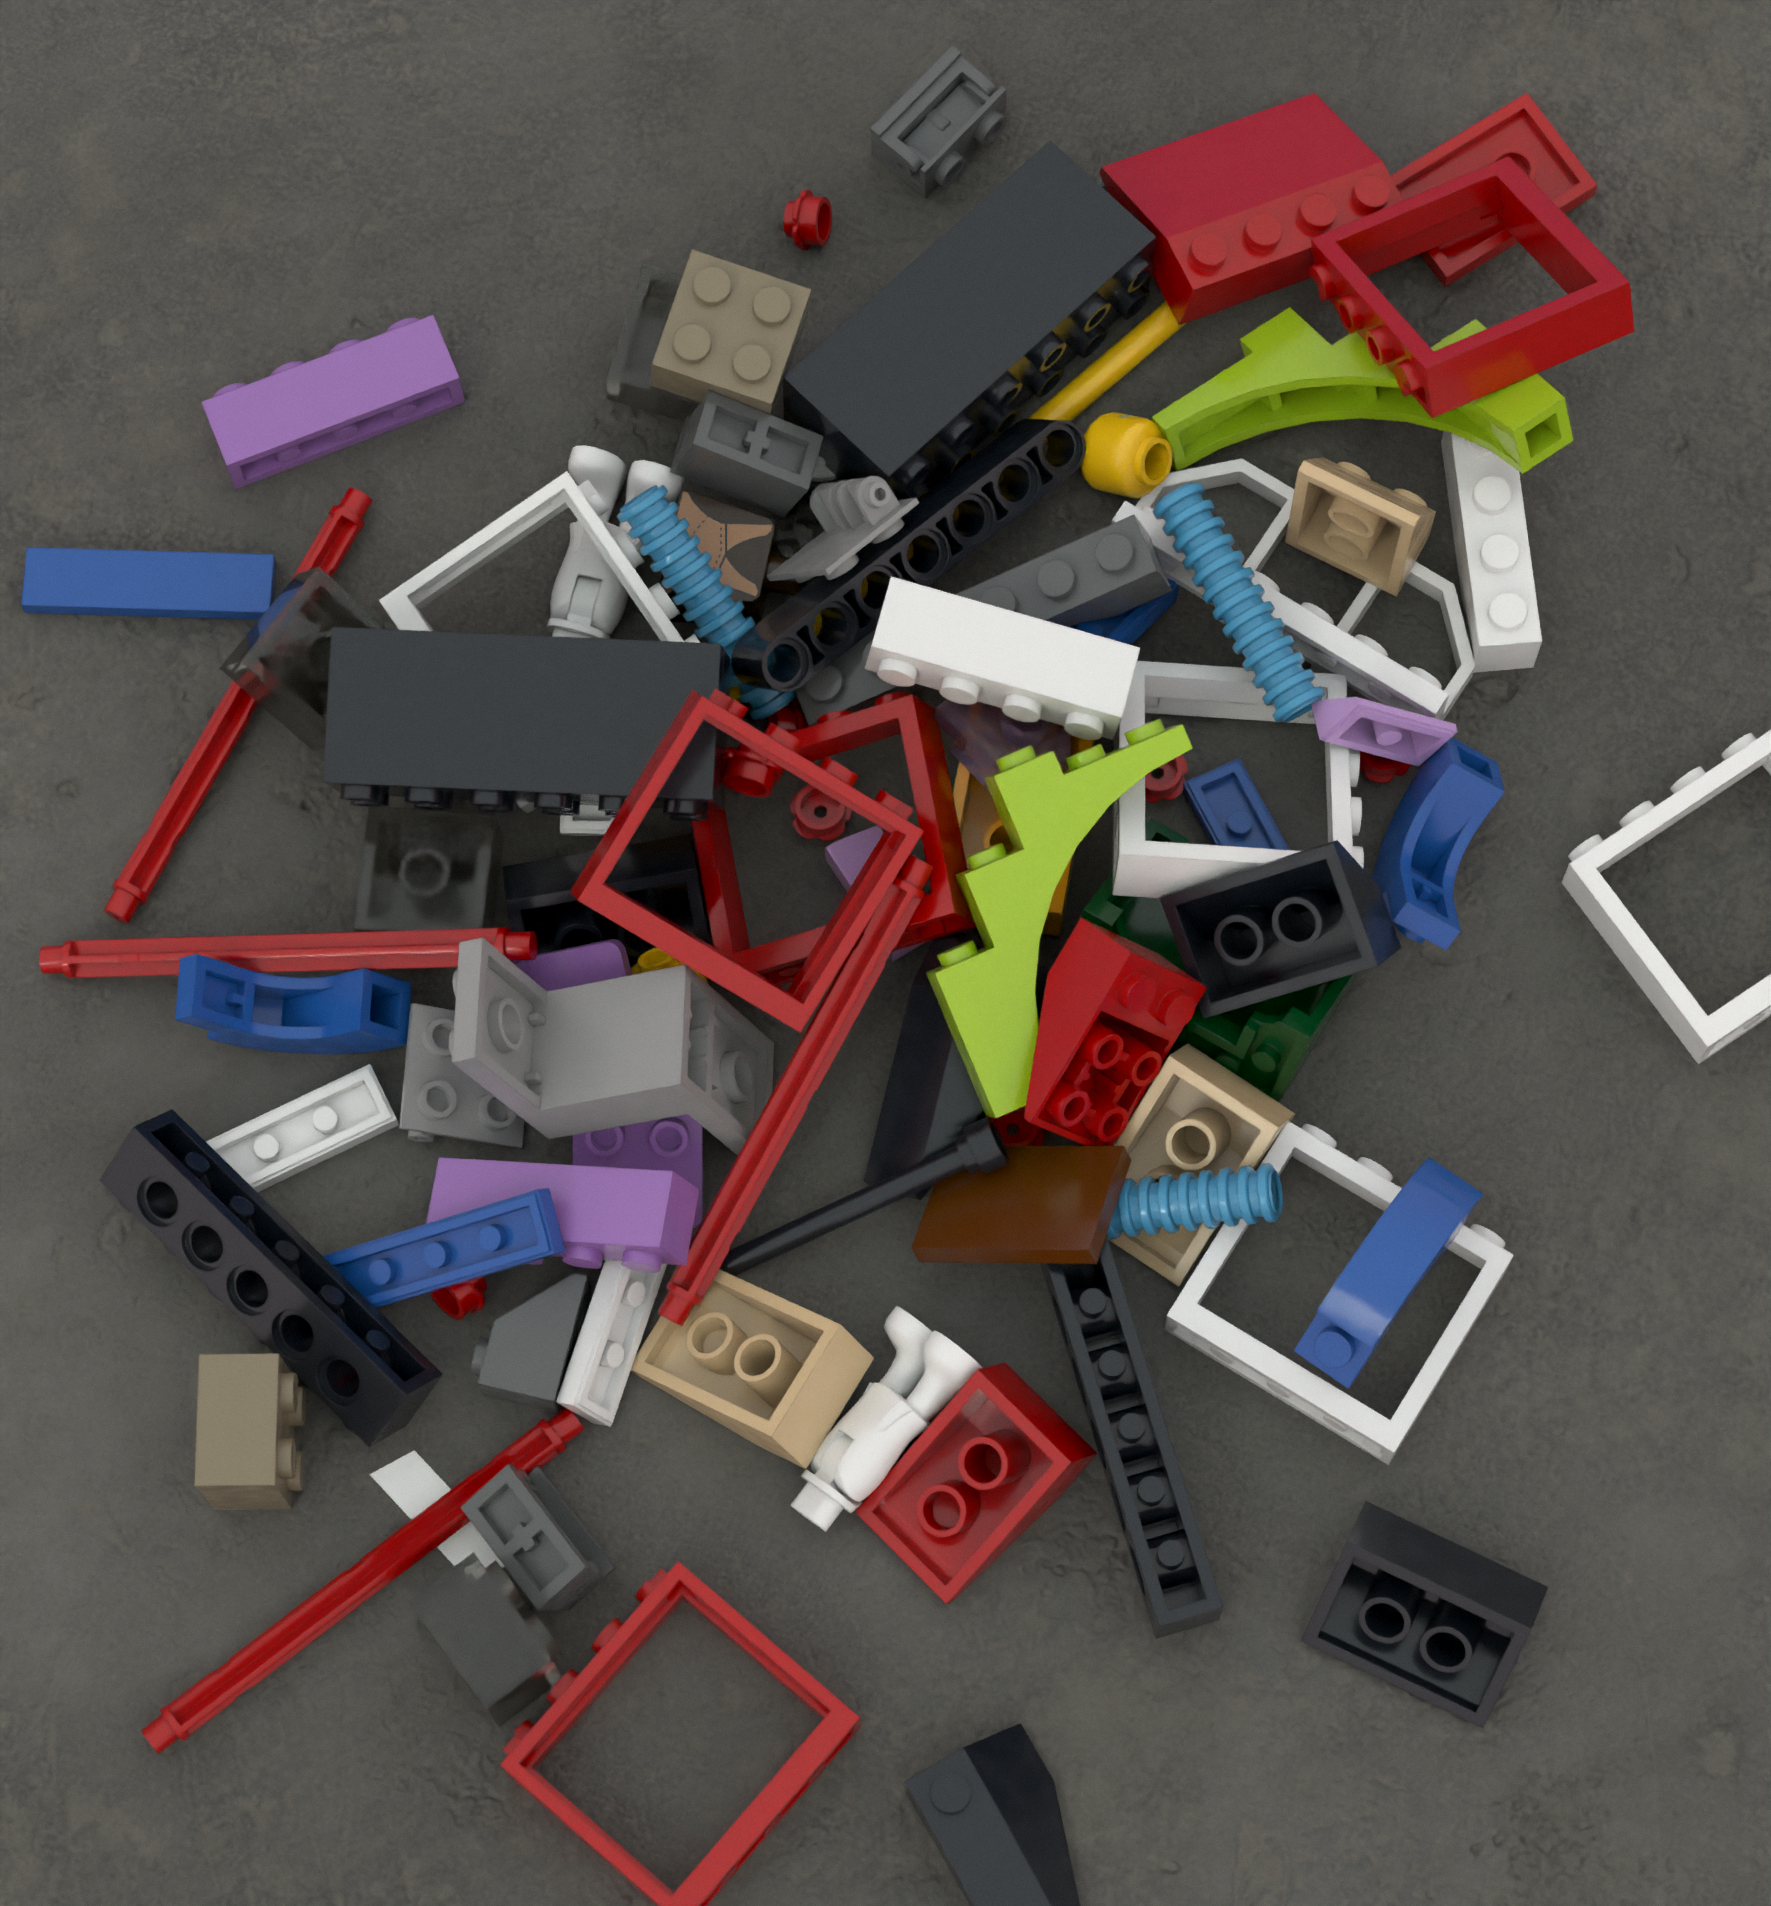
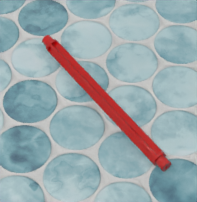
(220, 735)
(280, 951)
(794, 1091)
(351, 1587)

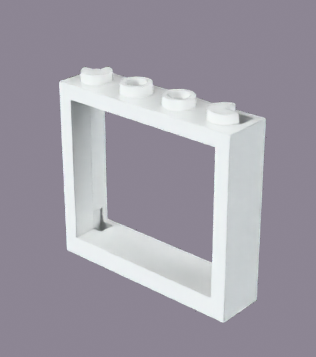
(658, 609)
(1217, 692)
(1697, 1031)
(1291, 1381)

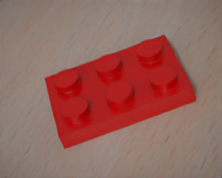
(1512, 131)

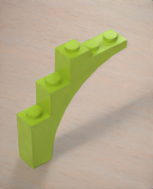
(1301, 378)
(1046, 814)

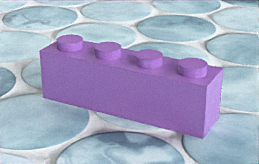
(333, 400)
(601, 1211)

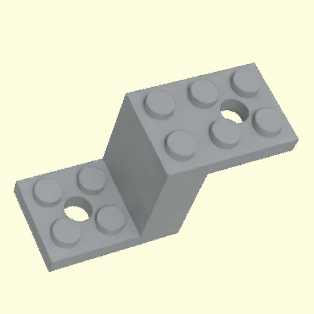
(608, 1049)

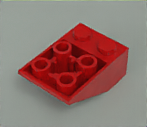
(1104, 1033)

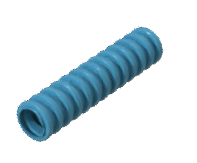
(696, 586)
(1238, 602)
(1197, 1201)

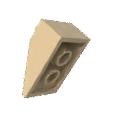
(1357, 523)
(1194, 1122)
(757, 1366)

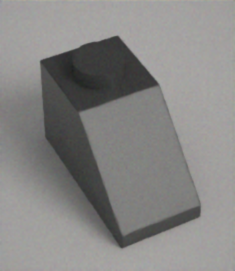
(533, 1346)

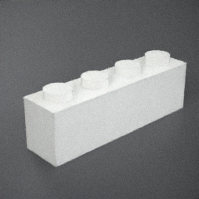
(1492, 556)
(1002, 660)

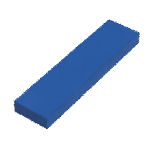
(148, 583)
(453, 1249)

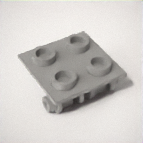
(851, 517)
(444, 1098)

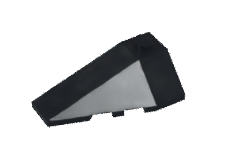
(928, 1084)
(997, 1822)

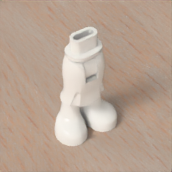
(586, 592)
(884, 1420)

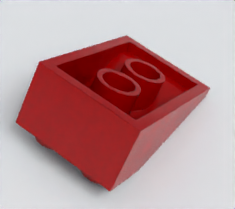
(975, 1480)

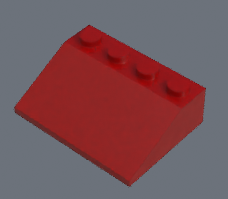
(1246, 200)

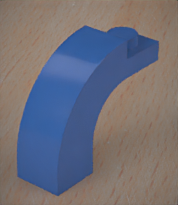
(1429, 838)
(293, 1014)
(1387, 1271)

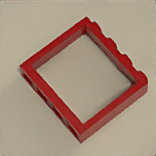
(1444, 379)
(835, 732)
(848, 922)
(614, 1650)

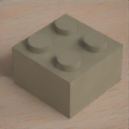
(729, 333)
(248, 1432)

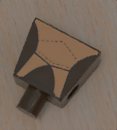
(740, 546)

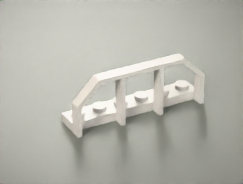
(1320, 642)

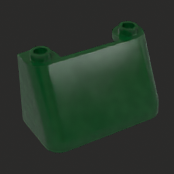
(1256, 1042)

